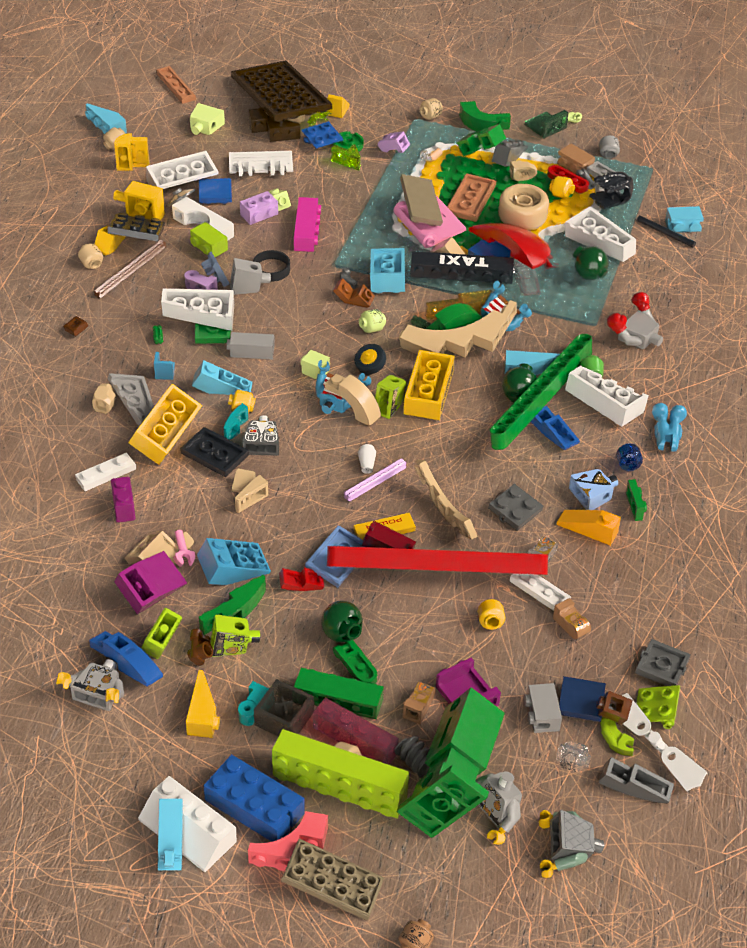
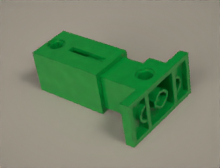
(454, 761)

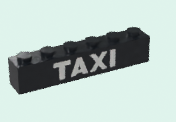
(462, 267)

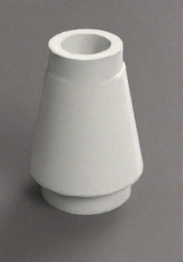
(367, 458)

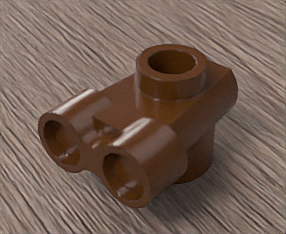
(200, 647)

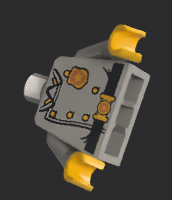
(95, 685)
(501, 804)

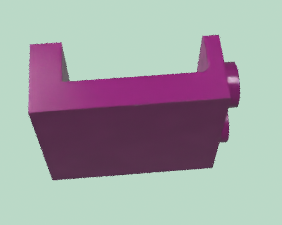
(462, 676)

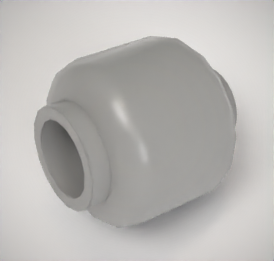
(609, 147)

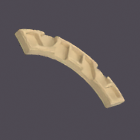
(451, 514)

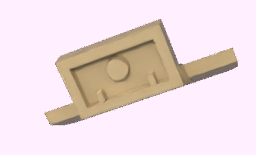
(155, 543)

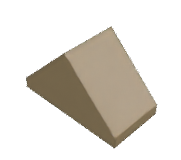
(448, 246)

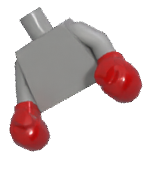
(640, 328)

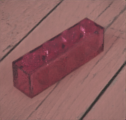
(352, 729)

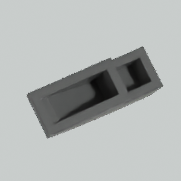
(635, 781)

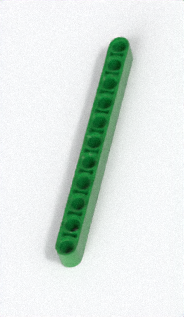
(539, 392)

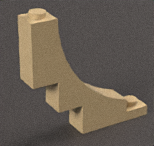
(482, 333)

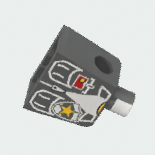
(261, 437)

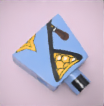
(592, 488)

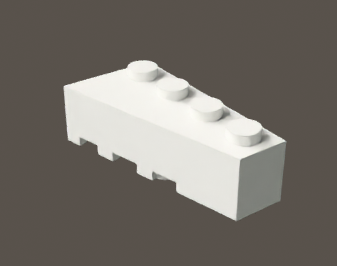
(200, 306)

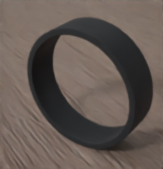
(273, 254)

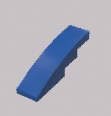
(555, 429)

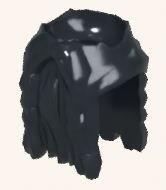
(612, 184)

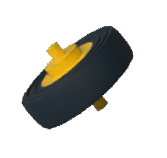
(370, 359)

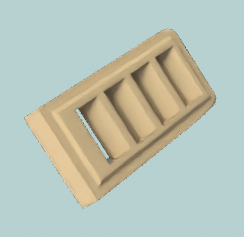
(251, 494)

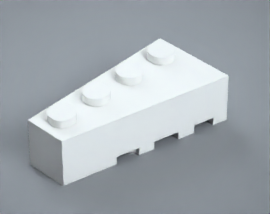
(596, 230)
(606, 396)

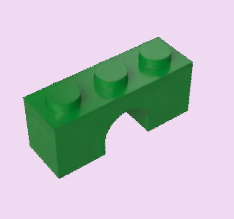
(484, 139)

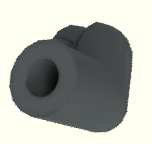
(584, 174)
(345, 274)

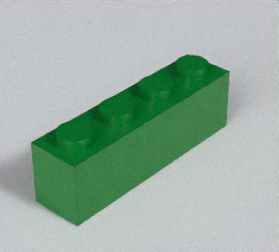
(354, 695)

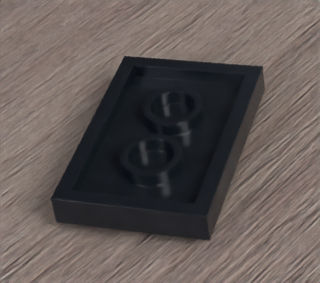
(214, 451)

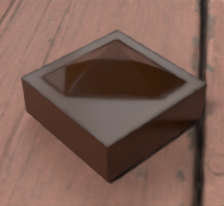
(75, 326)

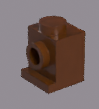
(620, 704)

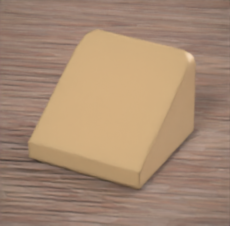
(242, 479)

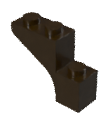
(277, 131)

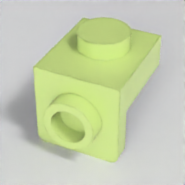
(282, 198)

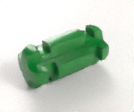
(157, 334)

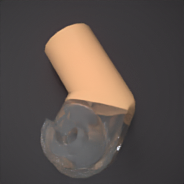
(432, 156)

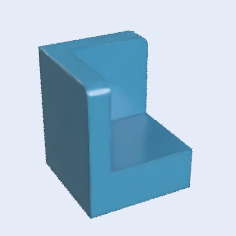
(163, 369)

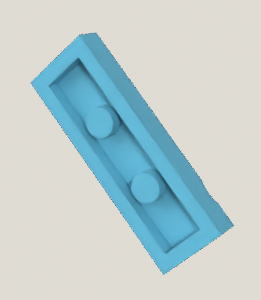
(170, 834)

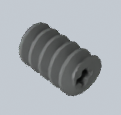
(413, 755)

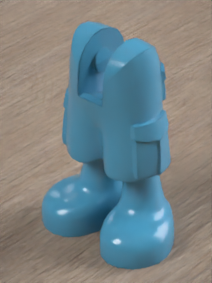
(668, 432)

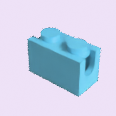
(684, 219)

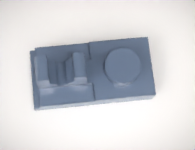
(214, 268)

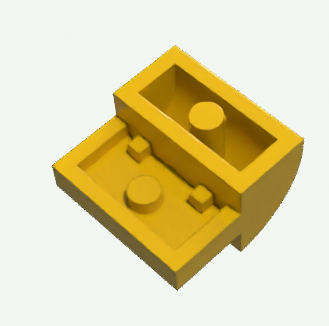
(131, 152)

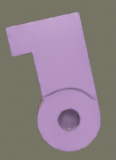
(394, 141)
(194, 280)

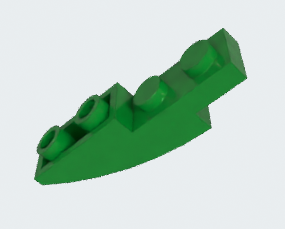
(240, 603)

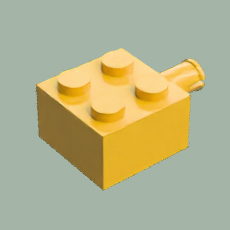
(142, 200)

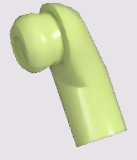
(574, 117)

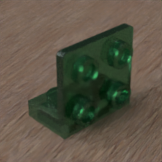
(548, 124)

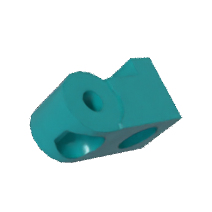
(247, 707)

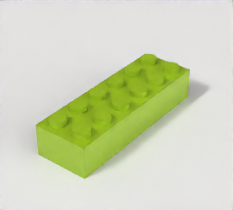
(339, 773)

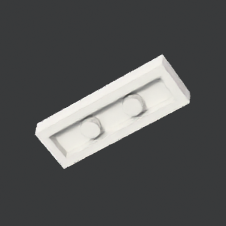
(105, 471)
(539, 589)

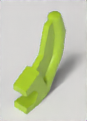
(615, 739)

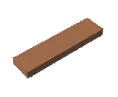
(176, 84)

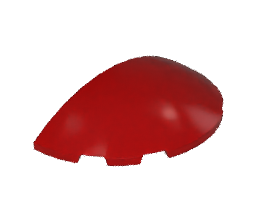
(524, 244)

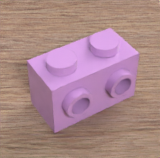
(258, 208)

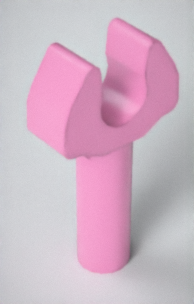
(183, 551)

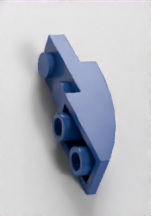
(128, 655)

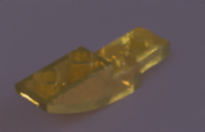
(474, 299)

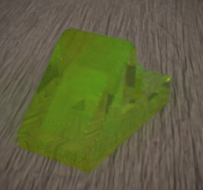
(346, 157)

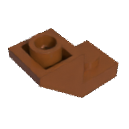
(360, 296)

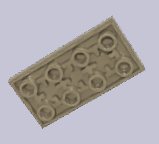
(421, 200)
(332, 879)

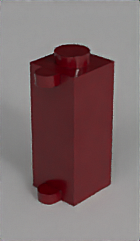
(383, 537)

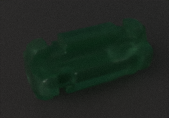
(419, 322)

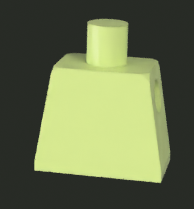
(206, 119)

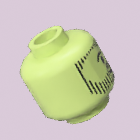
(372, 321)

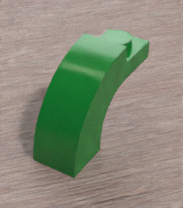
(454, 316)

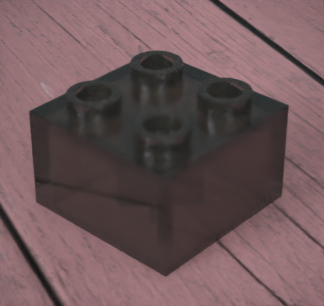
(283, 709)

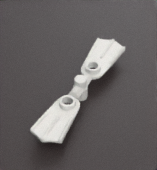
(682, 767)

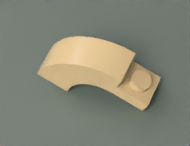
(357, 395)

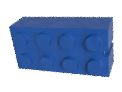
(254, 799)

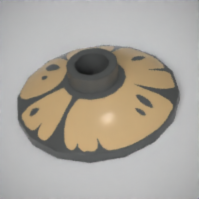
(178, 195)

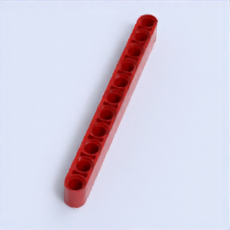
(437, 560)

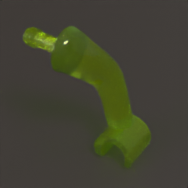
(312, 120)

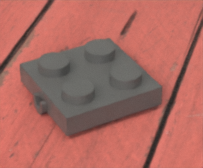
(515, 507)
(662, 663)

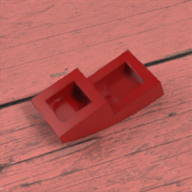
(300, 581)

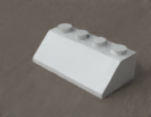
(180, 170)
(204, 830)

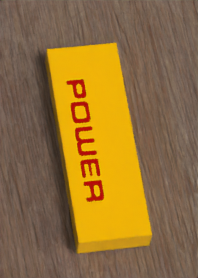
(400, 523)

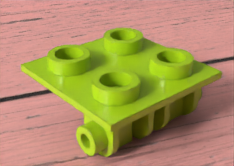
(659, 704)

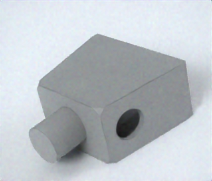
(247, 276)

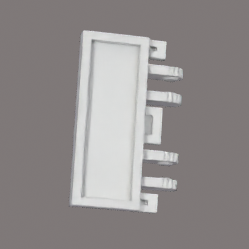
(260, 162)

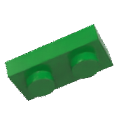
(635, 500)

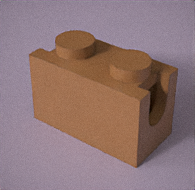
(574, 158)

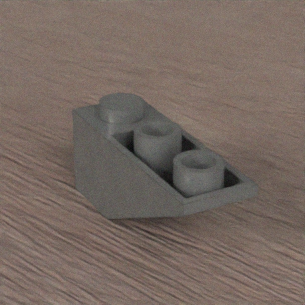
(508, 151)

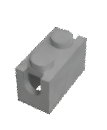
(543, 708)

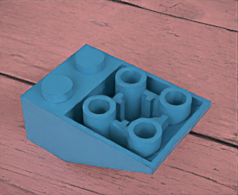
(231, 561)

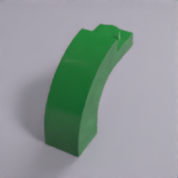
(478, 120)

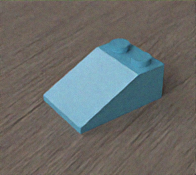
(387, 270)

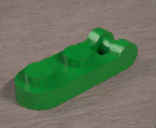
(356, 662)

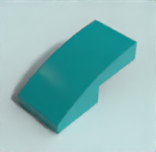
(235, 420)

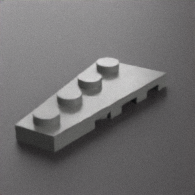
(134, 395)

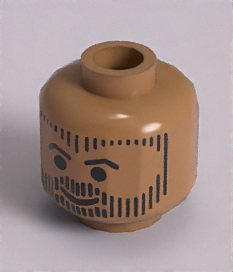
(416, 935)

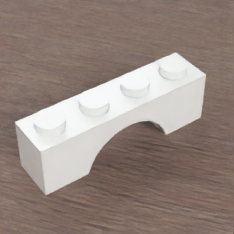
(189, 212)

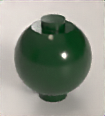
(591, 262)
(517, 381)
(342, 621)

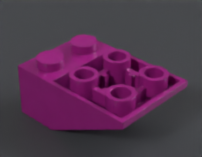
(149, 581)

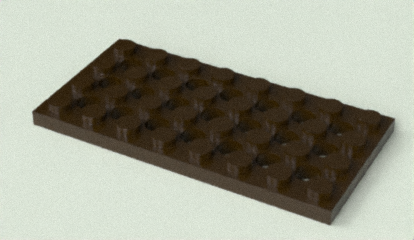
(281, 90)

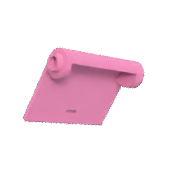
(427, 234)

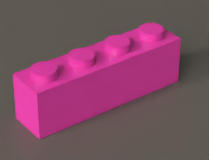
(307, 224)

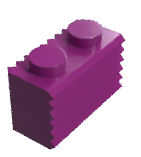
(123, 499)

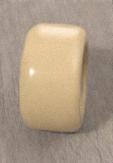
(524, 206)

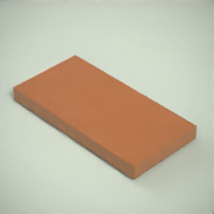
(471, 197)

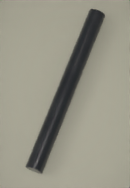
(666, 231)

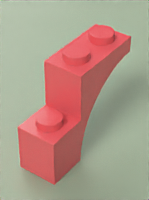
(278, 853)

